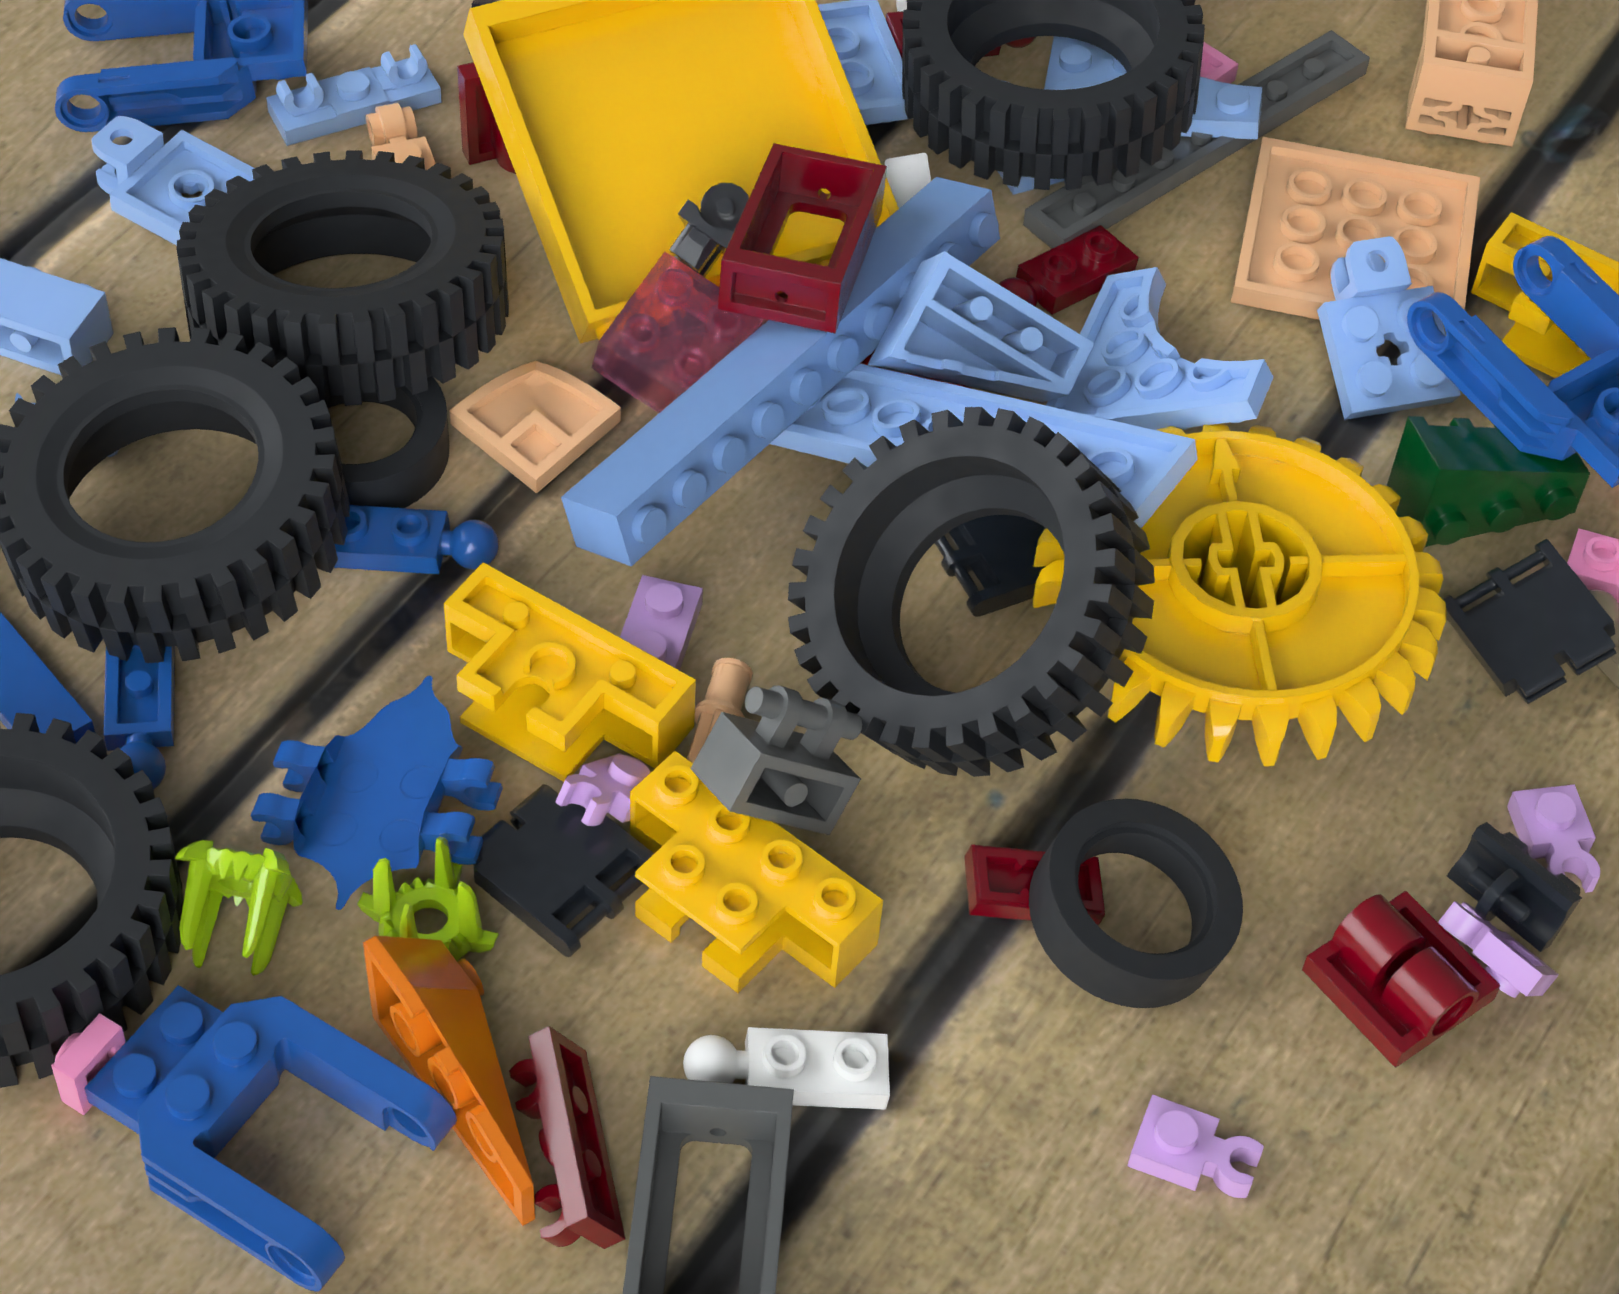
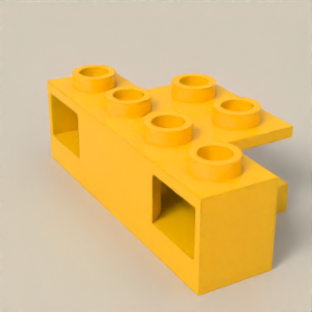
(1534, 335)
(557, 681)
(744, 884)

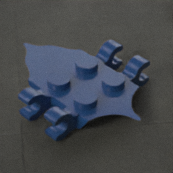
(379, 794)

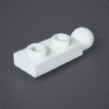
(818, 1065)

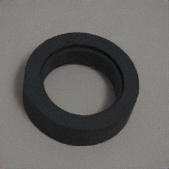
(417, 466)
(1177, 849)

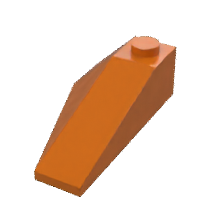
(440, 1030)

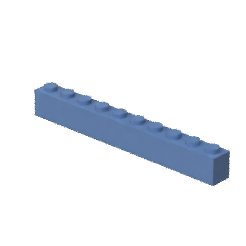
(766, 384)

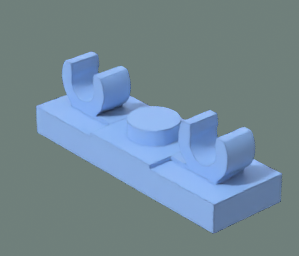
(346, 98)

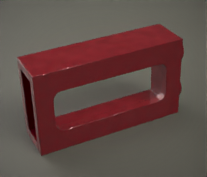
(791, 184)

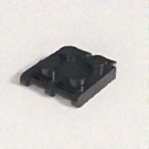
(993, 560)
(1533, 625)
(558, 869)

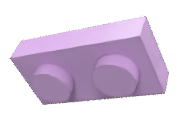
(663, 618)

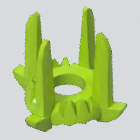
(258, 878)
(457, 901)

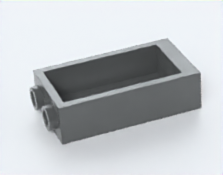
(711, 1113)

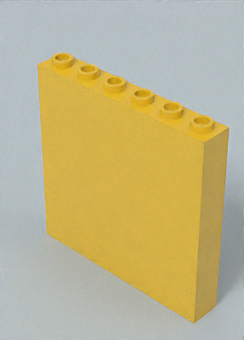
(651, 104)

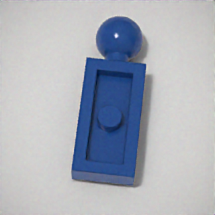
(412, 540)
(140, 709)

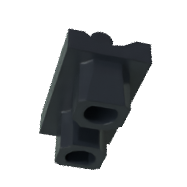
(710, 228)
(1514, 886)

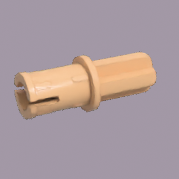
(724, 694)

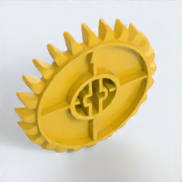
(1275, 596)

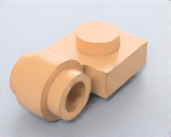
(396, 131)

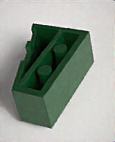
(1477, 482)

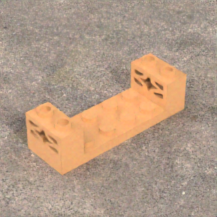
(1474, 69)

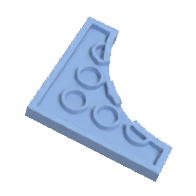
(1220, 109)
(1143, 379)

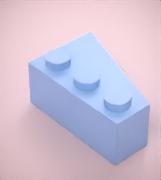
(979, 335)

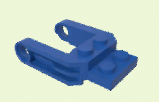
(231, 52)
(1575, 409)
(203, 1072)

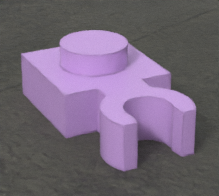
(604, 787)
(1556, 829)
(1506, 958)
(1181, 1146)

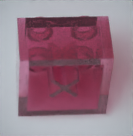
(669, 335)

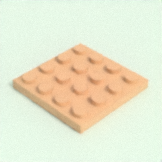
(1321, 200)

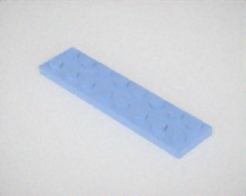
(877, 401)

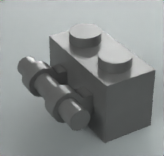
(776, 771)

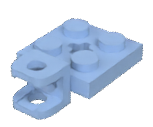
(149, 176)
(1367, 311)

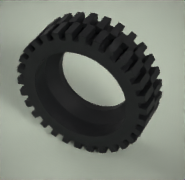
(1052, 130)
(357, 335)
(885, 529)
(187, 585)
(122, 838)

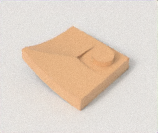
(535, 420)

